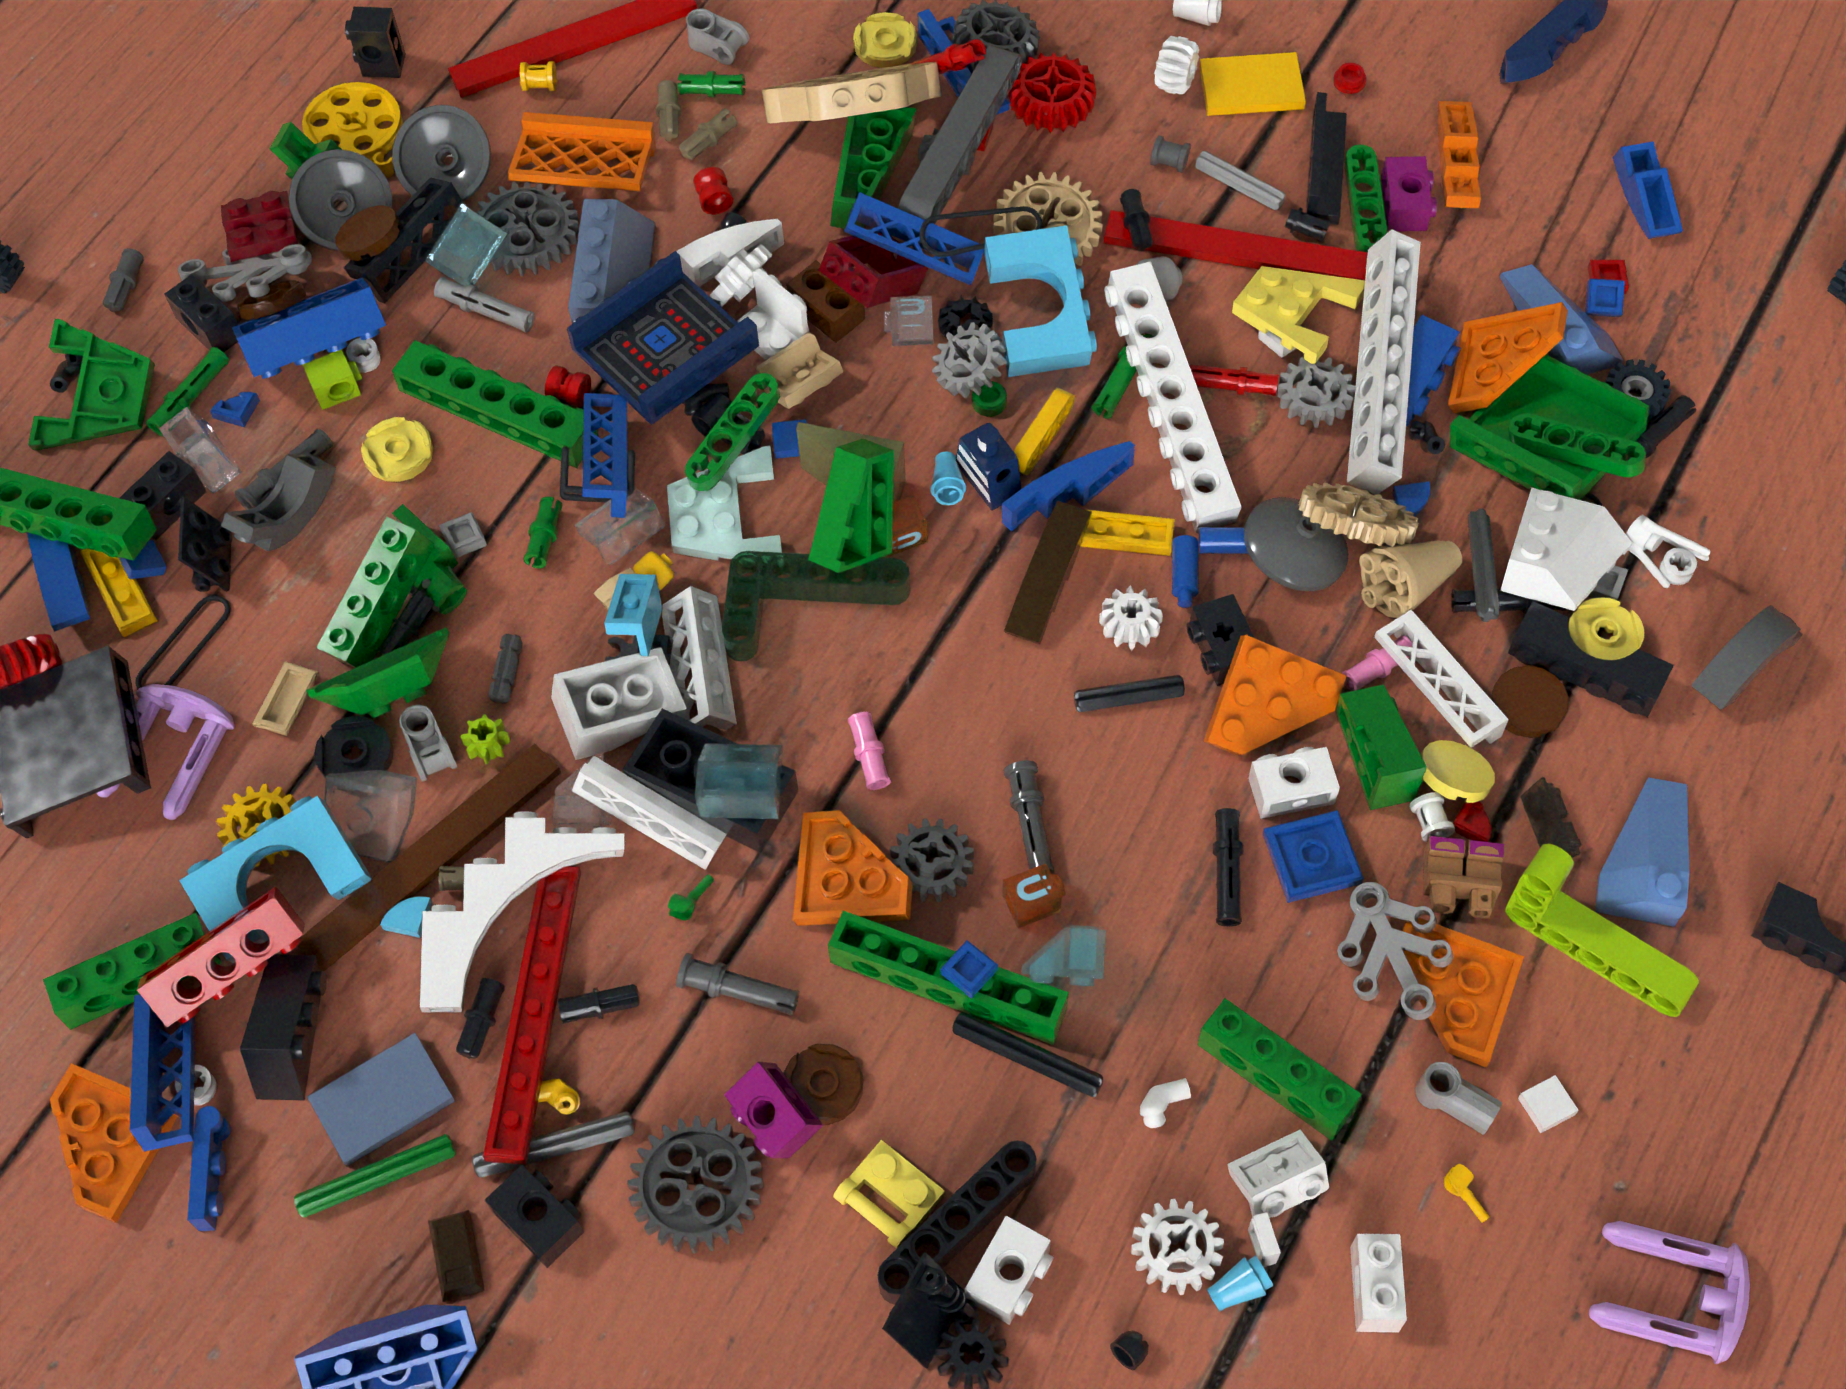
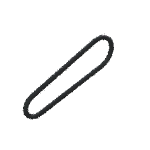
(970, 214)

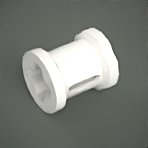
(1432, 816)

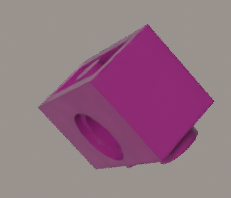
(1407, 193)
(793, 1118)

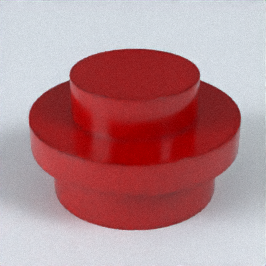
(1350, 78)

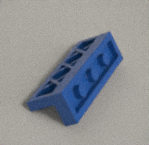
(936, 41)
(905, 226)
(612, 445)
(149, 1081)

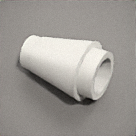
(1198, 10)

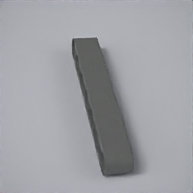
(961, 133)

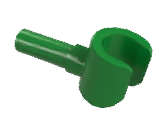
(682, 906)

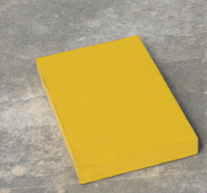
(1252, 84)

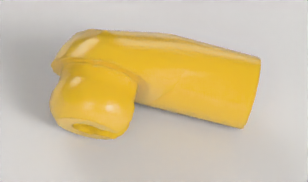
(559, 1096)

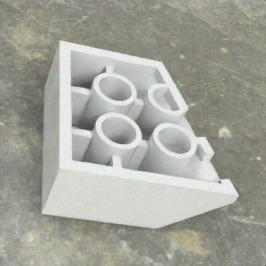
(1562, 549)

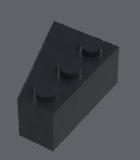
(283, 1027)

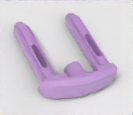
(184, 707)
(1729, 1302)

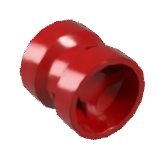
(713, 190)
(567, 385)

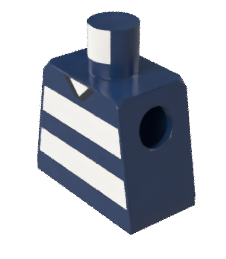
(982, 458)

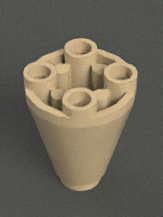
(1406, 574)

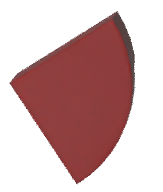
(1473, 822)

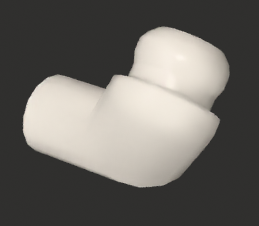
(1158, 1099)

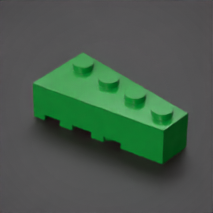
(869, 157)

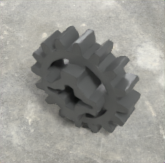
(946, 868)

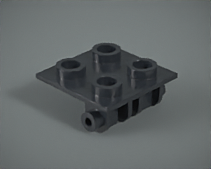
(204, 547)
(927, 1310)

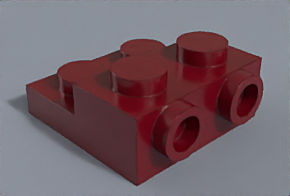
(258, 225)

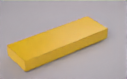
(1129, 533)
(119, 592)

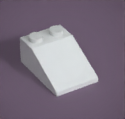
(614, 701)

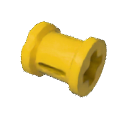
(538, 76)

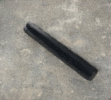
(1027, 1054)

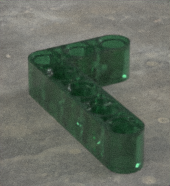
(799, 586)

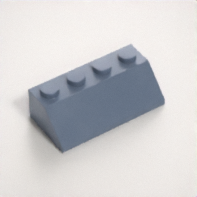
(610, 252)

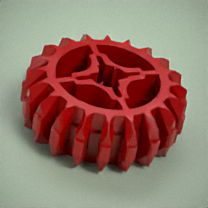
(1072, 94)
(27, 658)

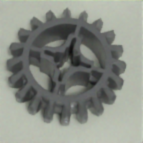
(998, 26)

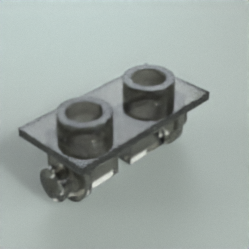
(1545, 813)

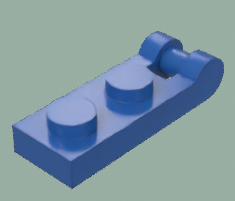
(206, 1168)

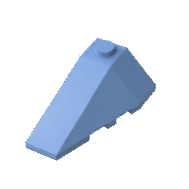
(1650, 859)

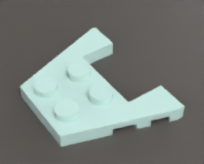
(710, 521)

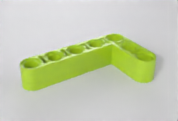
(1593, 939)

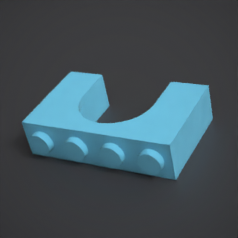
(1048, 257)
(310, 828)

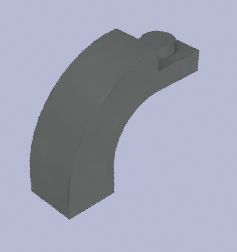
(288, 507)
(1746, 656)

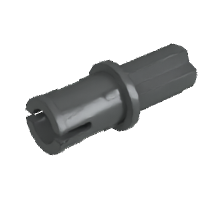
(123, 280)

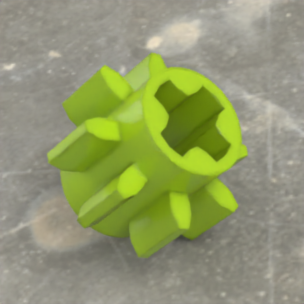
(485, 739)

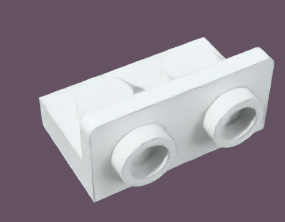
(1280, 1175)

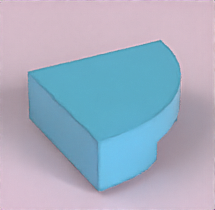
(407, 916)

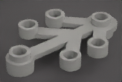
(290, 259)
(1390, 943)

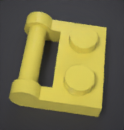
(898, 1184)

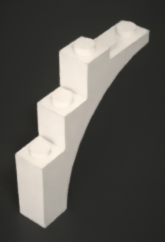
(530, 855)

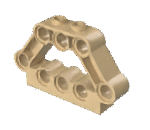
(852, 93)

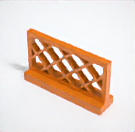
(583, 137)

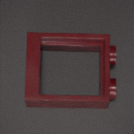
(898, 279)

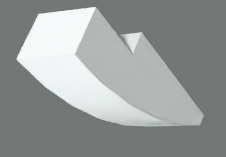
(711, 253)

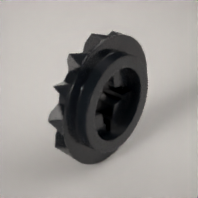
(950, 315)

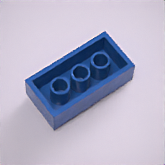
(310, 327)

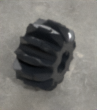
(969, 1342)

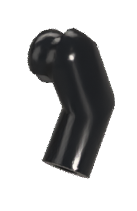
(66, 372)
(694, 402)
(1428, 437)

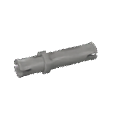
(450, 291)

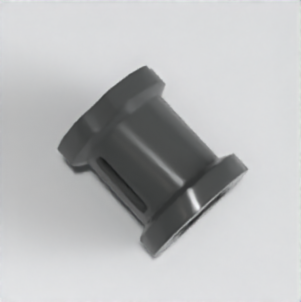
(1170, 154)

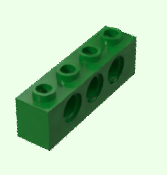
(376, 594)
(113, 977)
(1278, 1069)

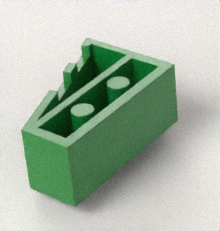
(1380, 747)

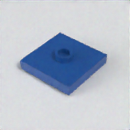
(1312, 856)

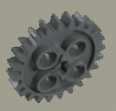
(537, 226)
(683, 1218)

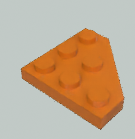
(1500, 351)
(1269, 696)
(847, 873)
(1468, 992)
(98, 1141)

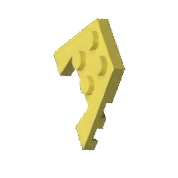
(1283, 300)

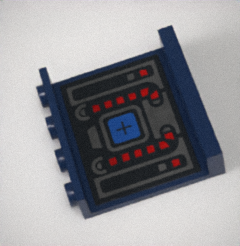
(660, 339)

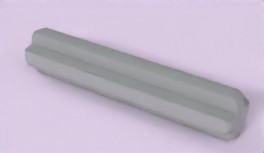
(1240, 180)

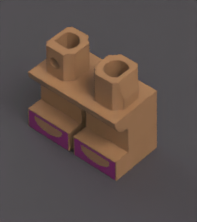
(1462, 874)

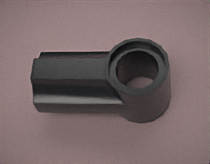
(712, 411)

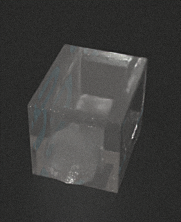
(910, 320)

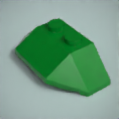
(386, 678)

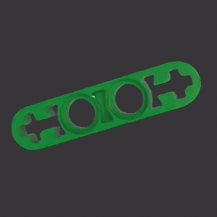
(1364, 200)
(728, 429)
(1579, 439)

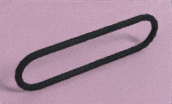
(207, 599)

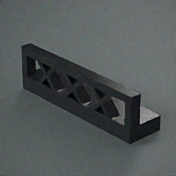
(1326, 162)
(414, 216)

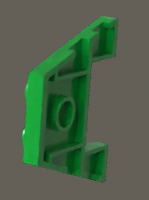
(108, 394)

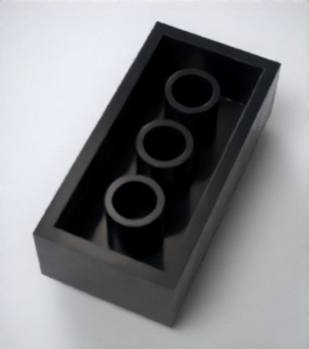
(669, 763)

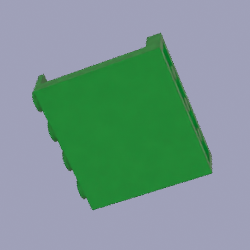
(1557, 394)

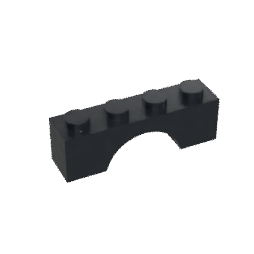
(1628, 681)
(1793, 925)

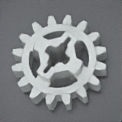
(737, 276)
(1189, 1258)

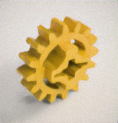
(251, 812)

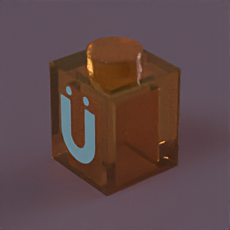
(909, 525)
(1033, 895)

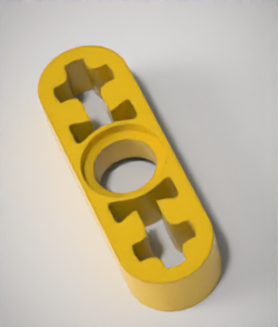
(1043, 429)

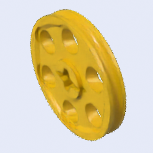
(354, 111)

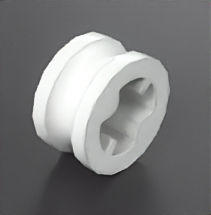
(367, 346)
(1685, 560)
(202, 1094)

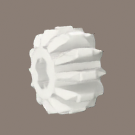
(1176, 65)
(1130, 617)

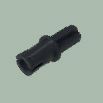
(1136, 219)
(407, 623)
(598, 1003)
(480, 1018)

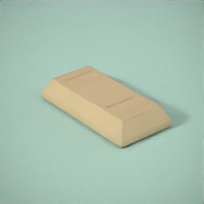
(285, 698)

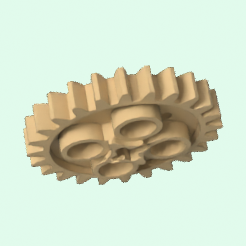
(1083, 226)
(1358, 514)

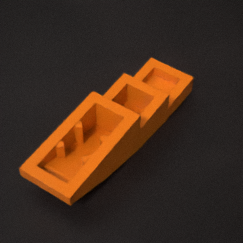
(1458, 154)

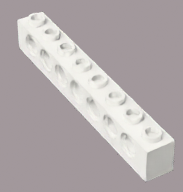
(1140, 286)
(1384, 363)

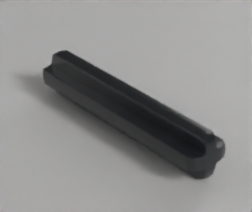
(1129, 693)

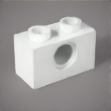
(1278, 796)
(1016, 1246)
(1378, 1283)

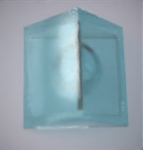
(465, 245)

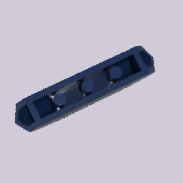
(1549, 37)

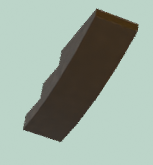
(1048, 572)

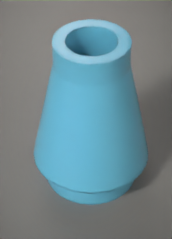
(947, 480)
(1240, 1284)

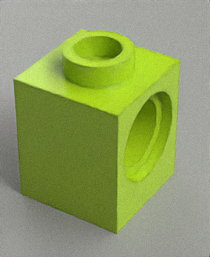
(333, 379)

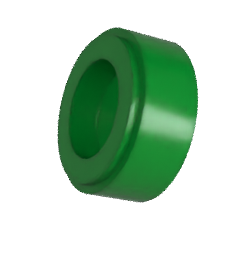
(991, 400)

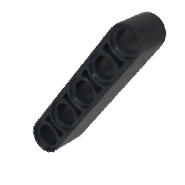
(965, 1203)

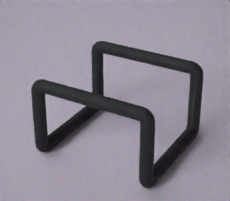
(565, 489)

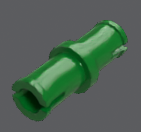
(711, 84)
(543, 532)

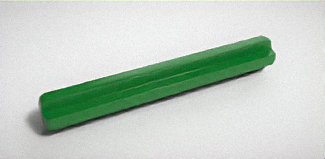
(374, 1175)

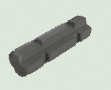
(505, 668)

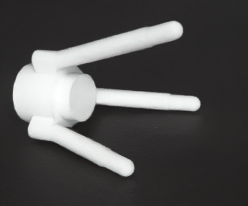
(1649, 535)

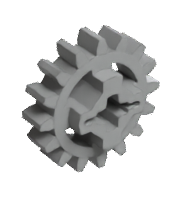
(983, 350)
(1315, 391)

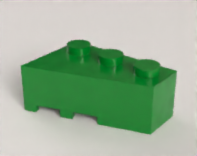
(856, 508)

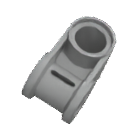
(713, 35)
(427, 747)

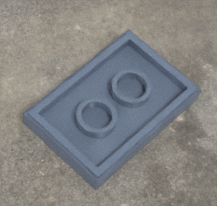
(380, 1099)

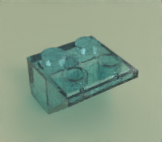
(739, 781)
(1070, 953)

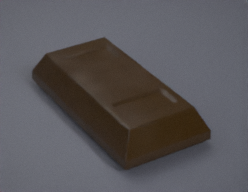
(456, 1255)

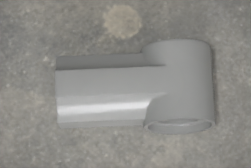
(1461, 1098)

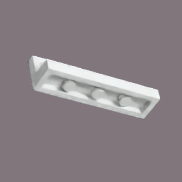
(703, 654)
(1443, 673)
(648, 812)

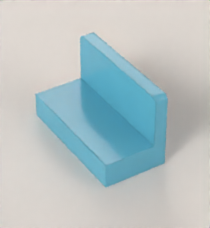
(635, 609)

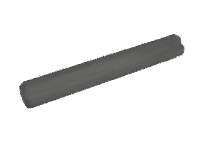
(1483, 565)
(564, 1142)

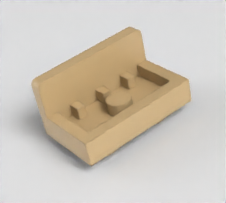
(800, 370)

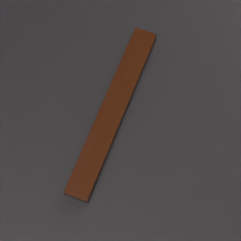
(421, 861)

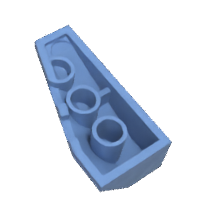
(1584, 341)

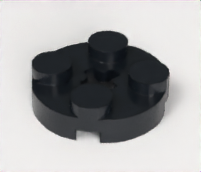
(349, 733)

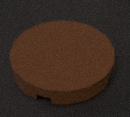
(368, 232)
(279, 298)
(1530, 700)
(827, 1081)

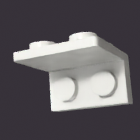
(778, 315)

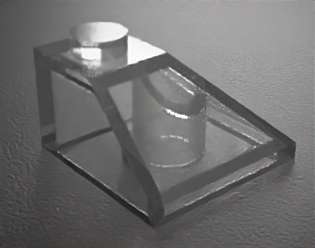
(372, 810)

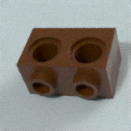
(827, 304)

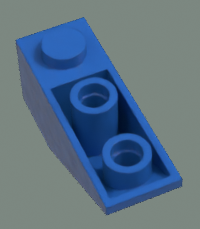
(1431, 351)

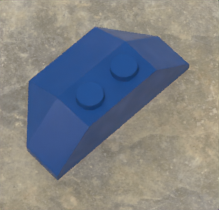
(399, 1351)

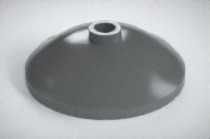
(432, 136)
(330, 179)
(1292, 547)

